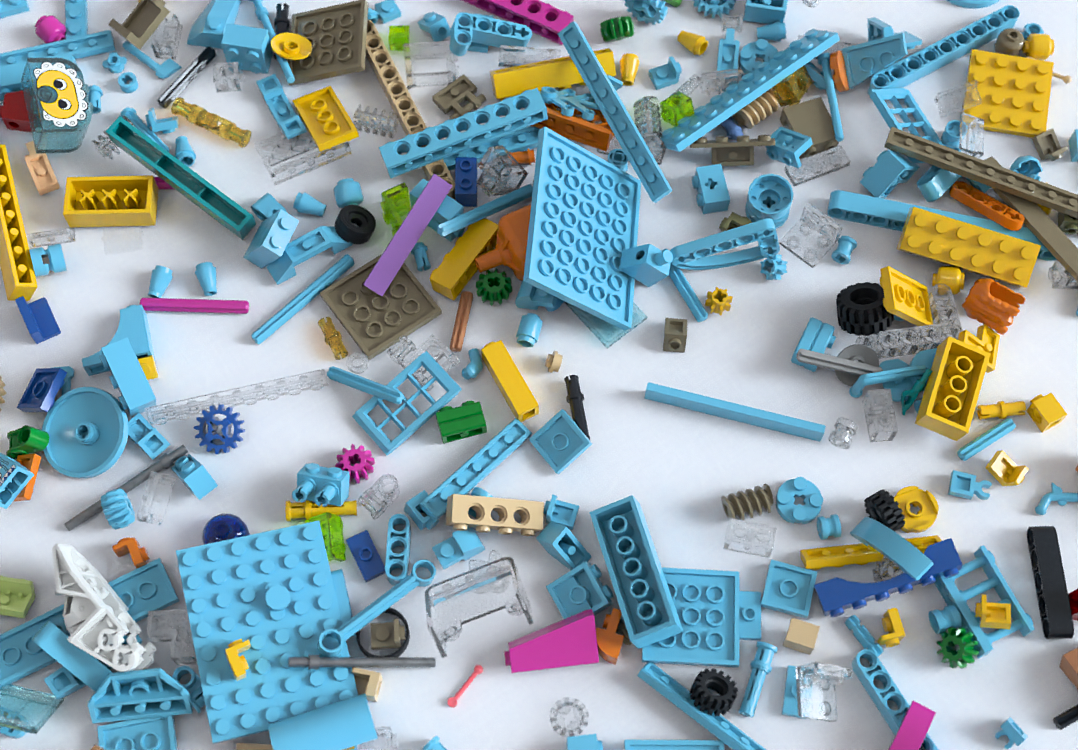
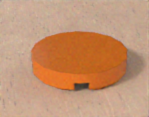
(838, 66)

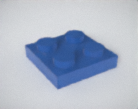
(42, 390)

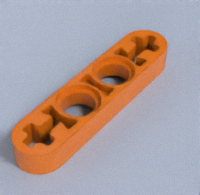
(987, 206)

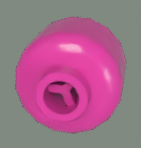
(50, 29)

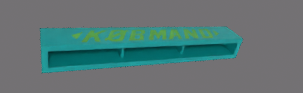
(181, 177)

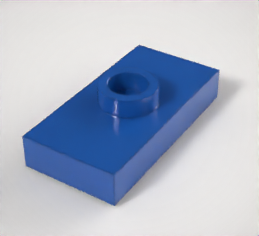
(366, 555)

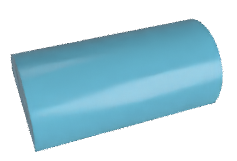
(326, 728)

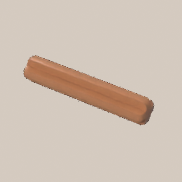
(461, 321)

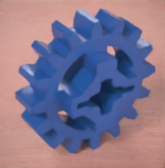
(213, 422)

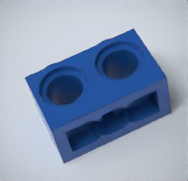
(466, 181)

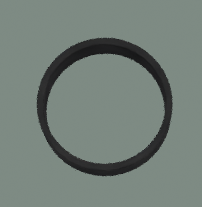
(404, 645)

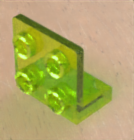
(395, 205)

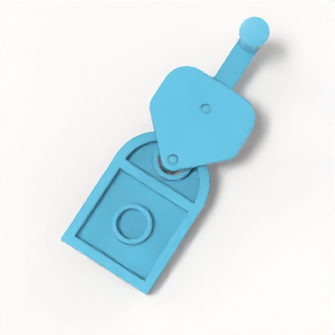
(896, 375)

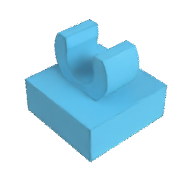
(1013, 731)

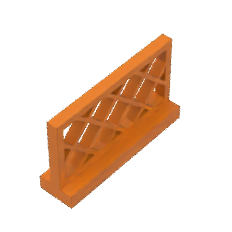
(578, 128)

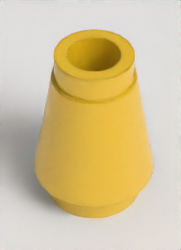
(693, 42)
(629, 66)

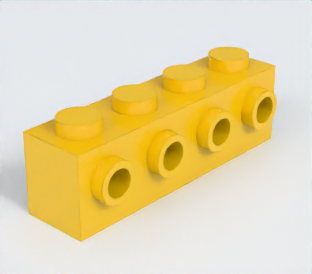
(459, 263)

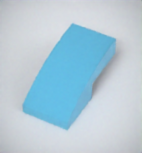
(146, 436)

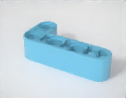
(485, 31)
(74, 659)

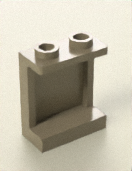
(141, 22)
(812, 120)

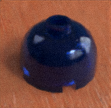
(224, 527)

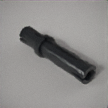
(281, 21)
(575, 399)

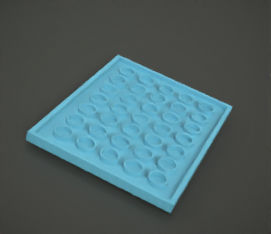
(579, 226)
(226, 603)

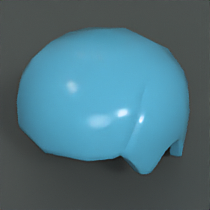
(1026, 165)

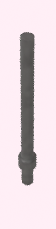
(165, 461)
(313, 662)

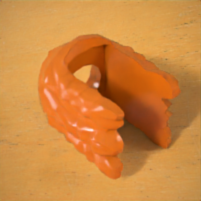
(992, 304)

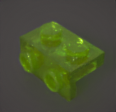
(332, 534)

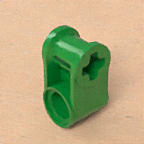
(26, 441)

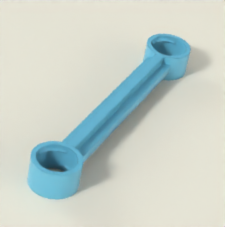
(376, 608)

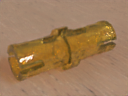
(333, 338)

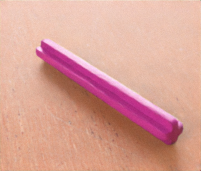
(195, 305)

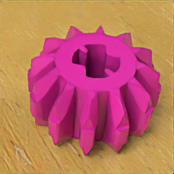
(353, 456)

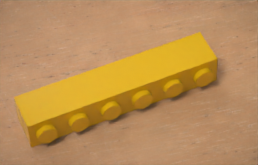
(549, 73)

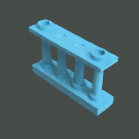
(959, 598)

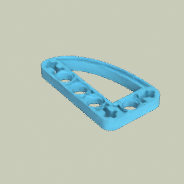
(696, 253)

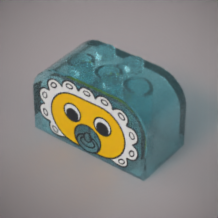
(56, 104)

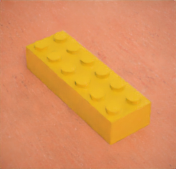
(968, 247)

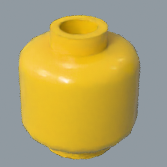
(1038, 46)
(951, 277)

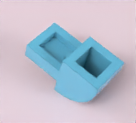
(532, 297)
(458, 547)

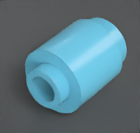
(529, 330)

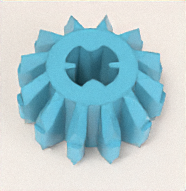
(117, 508)

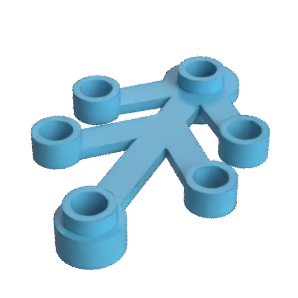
(580, 102)

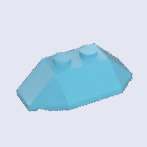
(138, 696)

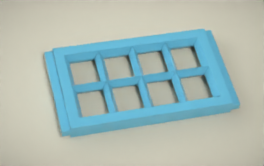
(878, 97)
(438, 374)

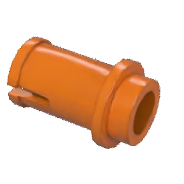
(524, 157)

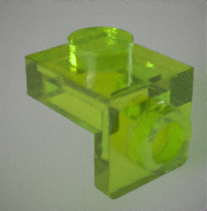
(398, 36)

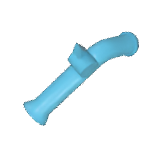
(1056, 495)

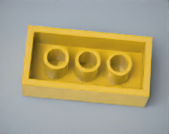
(952, 388)

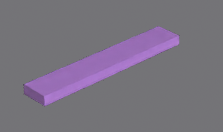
(407, 235)

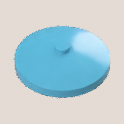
(85, 432)

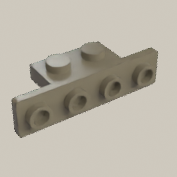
(733, 152)

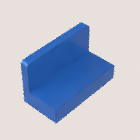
(38, 319)

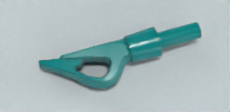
(913, 393)

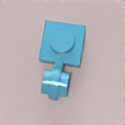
(385, 10)

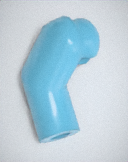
(474, 366)

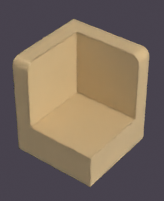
(801, 636)
(367, 682)

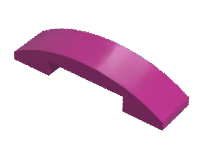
(913, 727)

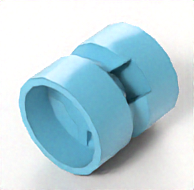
(56, 259)

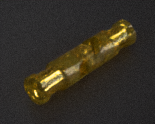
(209, 121)

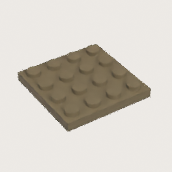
(336, 39)
(379, 320)

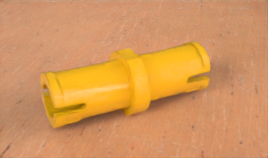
(1001, 410)

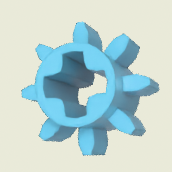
(773, 267)

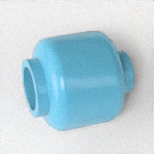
(348, 193)

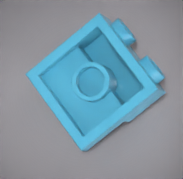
(580, 591)

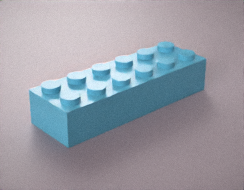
(635, 572)

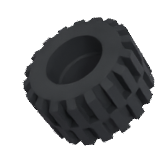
(862, 309)

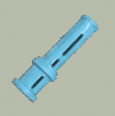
(760, 668)

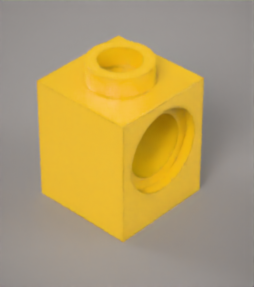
(1046, 411)

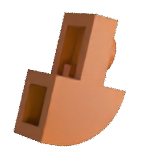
(608, 641)

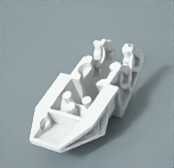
(97, 614)

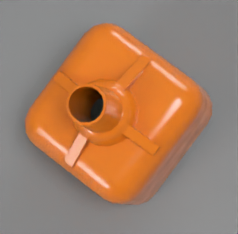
(510, 243)

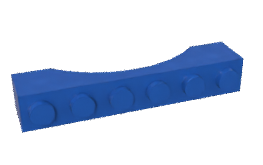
(839, 594)

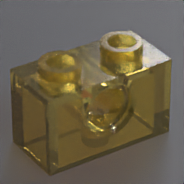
(793, 87)

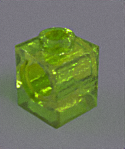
(676, 108)

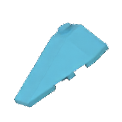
(212, 22)

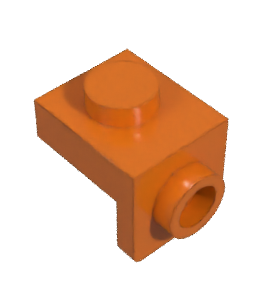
(130, 545)

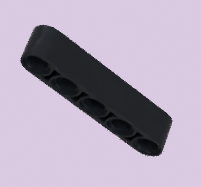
(1050, 582)

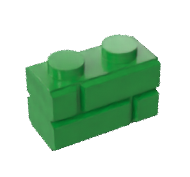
(461, 421)

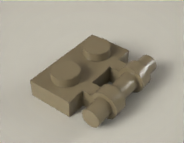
(455, 94)

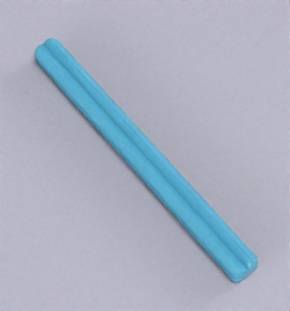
(484, 210)
(302, 299)

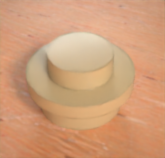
(553, 361)

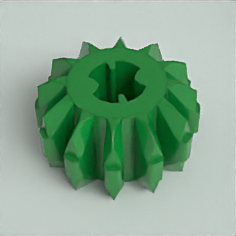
(617, 29)
(494, 287)
(948, 647)

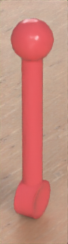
(452, 701)

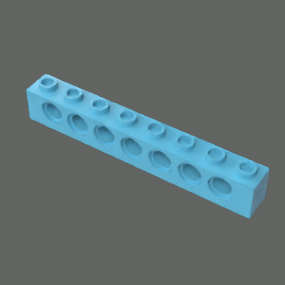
(458, 141)

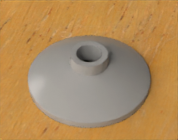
(858, 352)

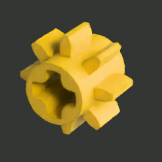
(718, 301)

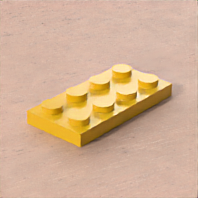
(325, 118)
(905, 297)

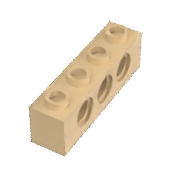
(530, 512)

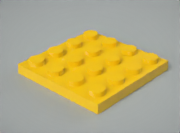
(1011, 92)

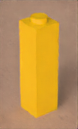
(509, 381)

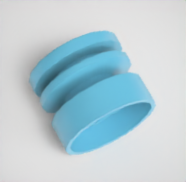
(769, 191)

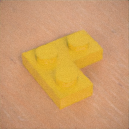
(985, 340)

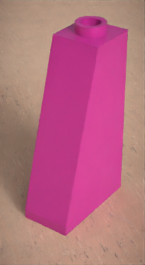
(555, 646)

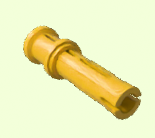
(308, 509)

